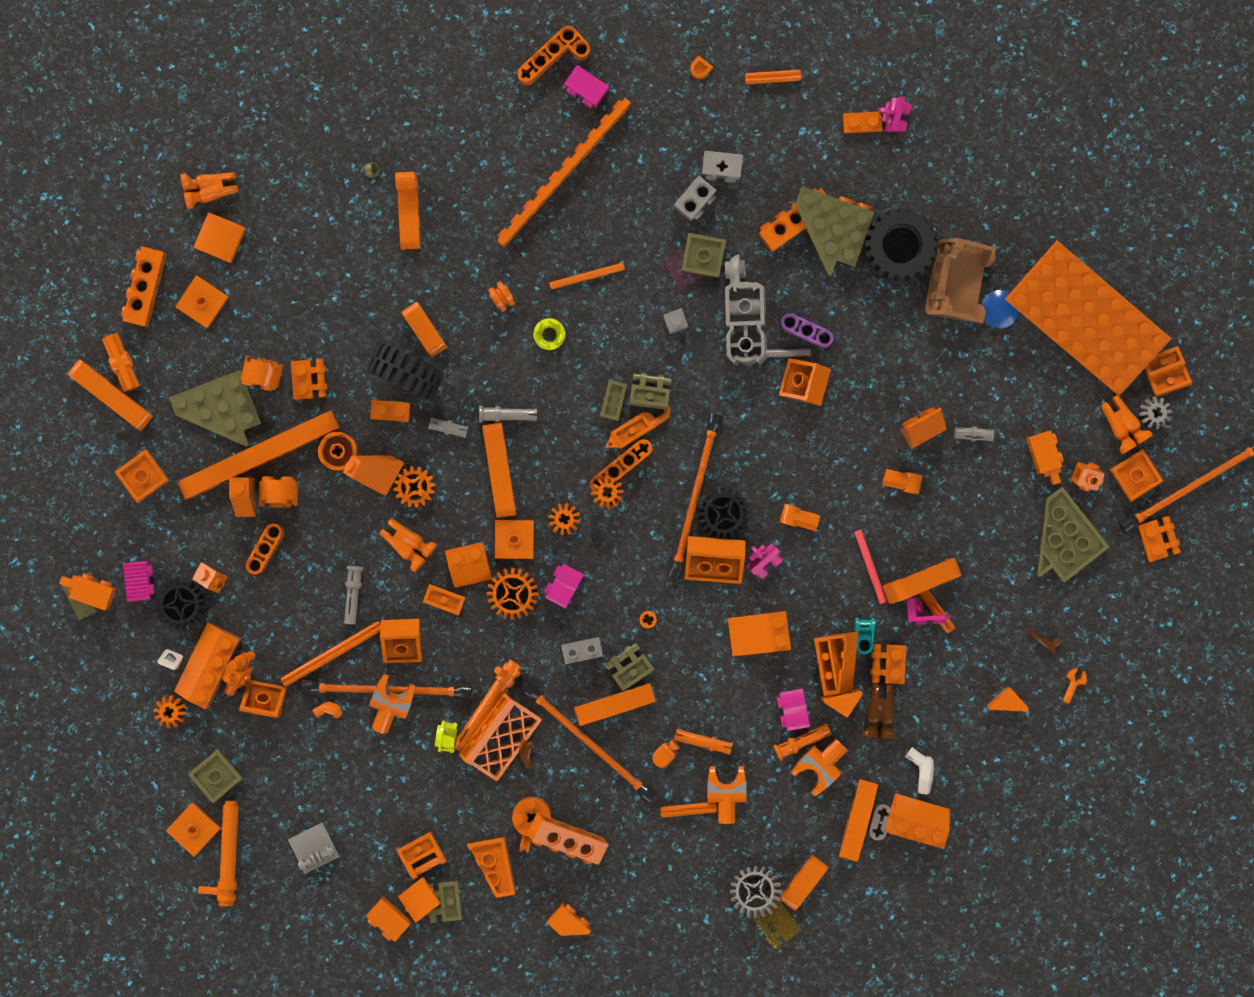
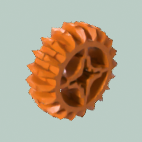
(498, 603)

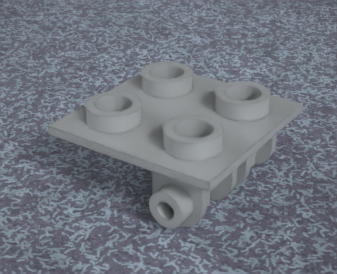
(313, 848)

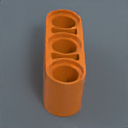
(424, 329)
(262, 558)
(803, 882)

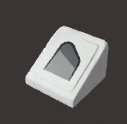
(170, 659)

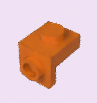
(209, 578)

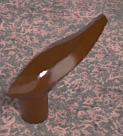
(1050, 646)

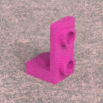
(915, 608)

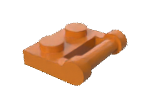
(419, 849)

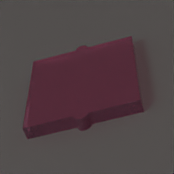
(681, 278)

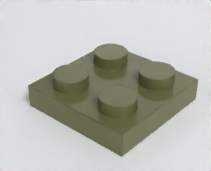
(703, 255)
(215, 776)

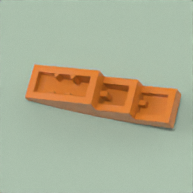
(614, 704)
(858, 820)

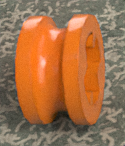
(650, 614)
(525, 844)

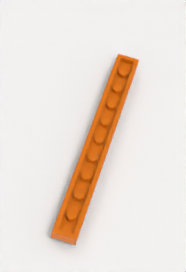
(569, 165)

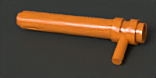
(504, 680)
(227, 884)

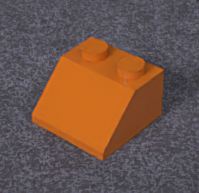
(804, 381)
(468, 564)
(401, 640)

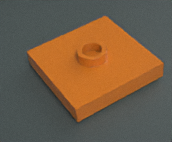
(201, 301)
(1136, 475)
(142, 476)
(514, 539)
(193, 829)

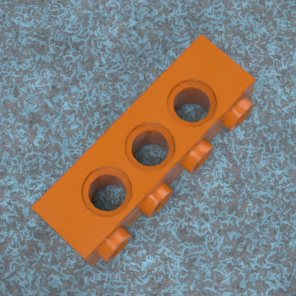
(774, 241)
(143, 257)
(543, 826)

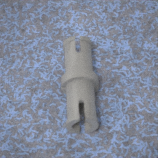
(448, 427)
(973, 434)

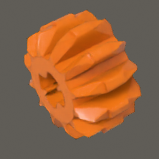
(613, 493)
(567, 513)
(175, 715)

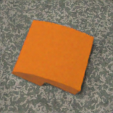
(219, 237)
(1167, 372)

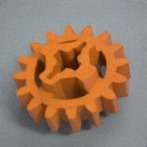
(421, 492)

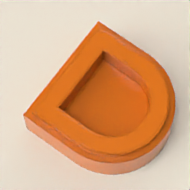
(700, 68)

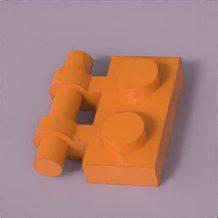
(302, 379)
(1153, 541)
(894, 665)

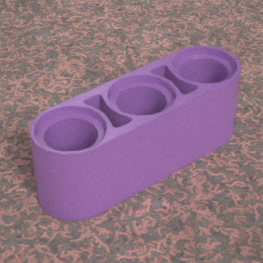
(797, 330)

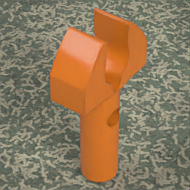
(1073, 684)

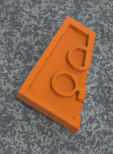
(495, 863)

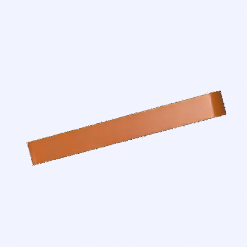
(258, 455)

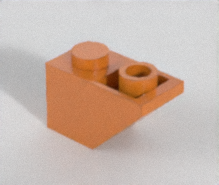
(566, 922)

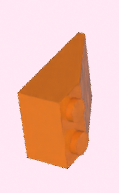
(759, 633)

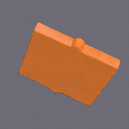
(419, 900)

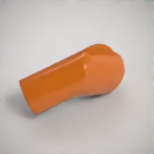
(328, 707)

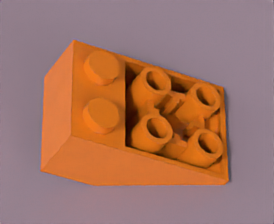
(926, 427)

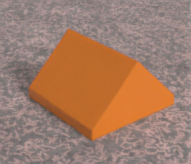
(263, 699)
(844, 702)

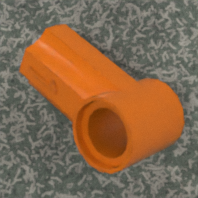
(906, 481)
(796, 517)

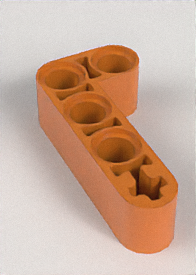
(551, 58)
(408, 210)
(623, 469)
(922, 581)

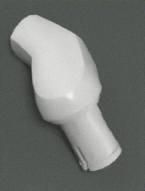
(926, 770)

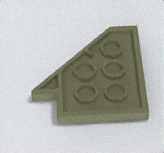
(1067, 538)

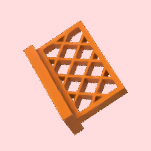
(486, 732)

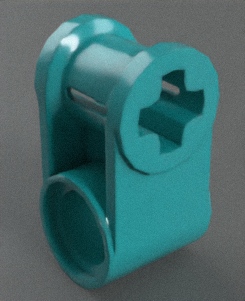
(865, 633)

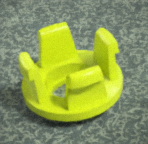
(549, 323)
(446, 736)

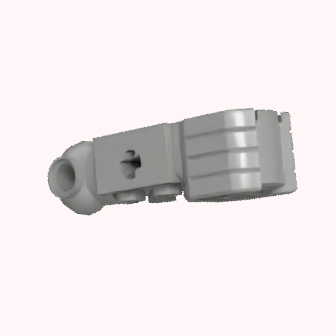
(744, 315)

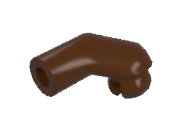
(525, 754)

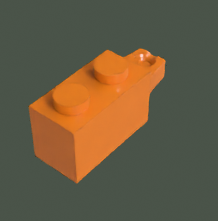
(1045, 455)
(89, 591)

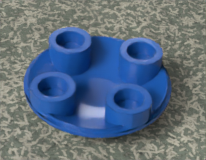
(998, 310)

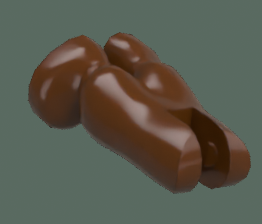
(880, 711)

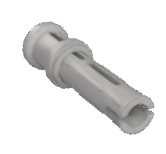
(497, 414)
(353, 584)

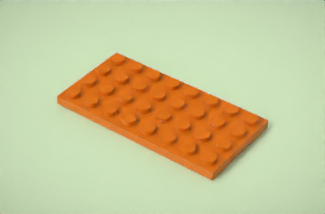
(1088, 318)

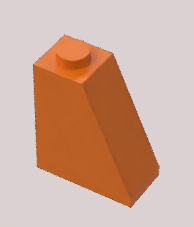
(374, 471)
(243, 496)

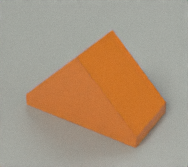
(1007, 701)

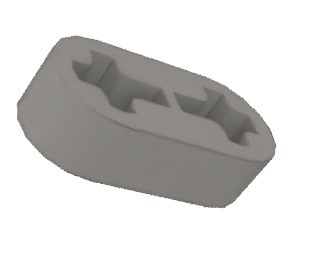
(875, 821)

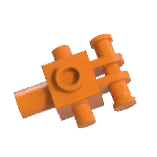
(238, 672)

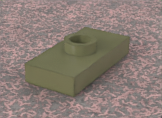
(613, 400)

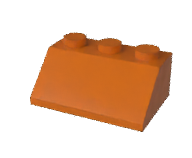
(715, 560)
(918, 821)

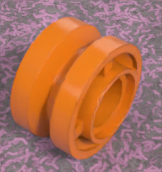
(501, 296)

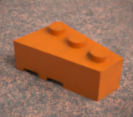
(837, 661)

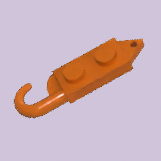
(635, 429)

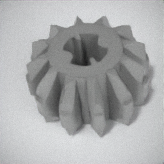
(1161, 410)

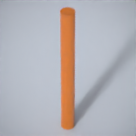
(587, 276)

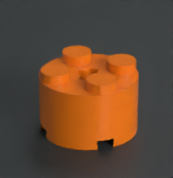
(261, 372)
(329, 445)
(278, 492)
(526, 806)

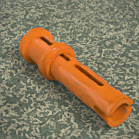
(793, 745)

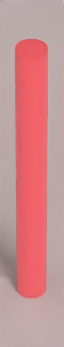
(870, 566)

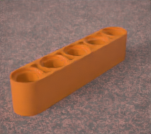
(110, 395)
(499, 470)

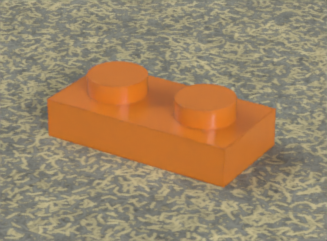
(862, 122)
(390, 411)
(444, 599)

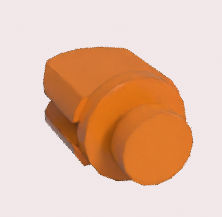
(665, 754)

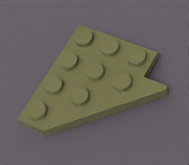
(833, 226)
(220, 407)

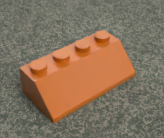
(207, 665)

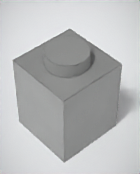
(675, 321)

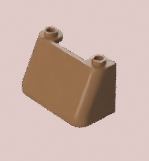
(958, 280)

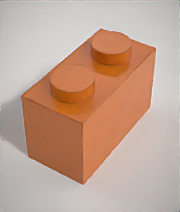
(388, 919)

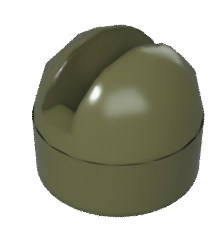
(371, 170)

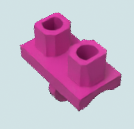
(892, 114)
(761, 558)

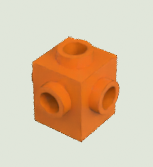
(1088, 476)

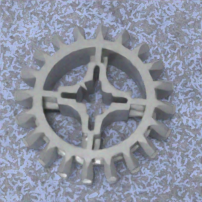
(751, 899)

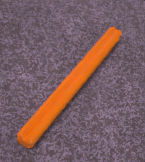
(331, 654)

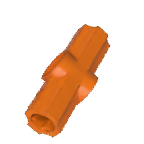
(121, 362)

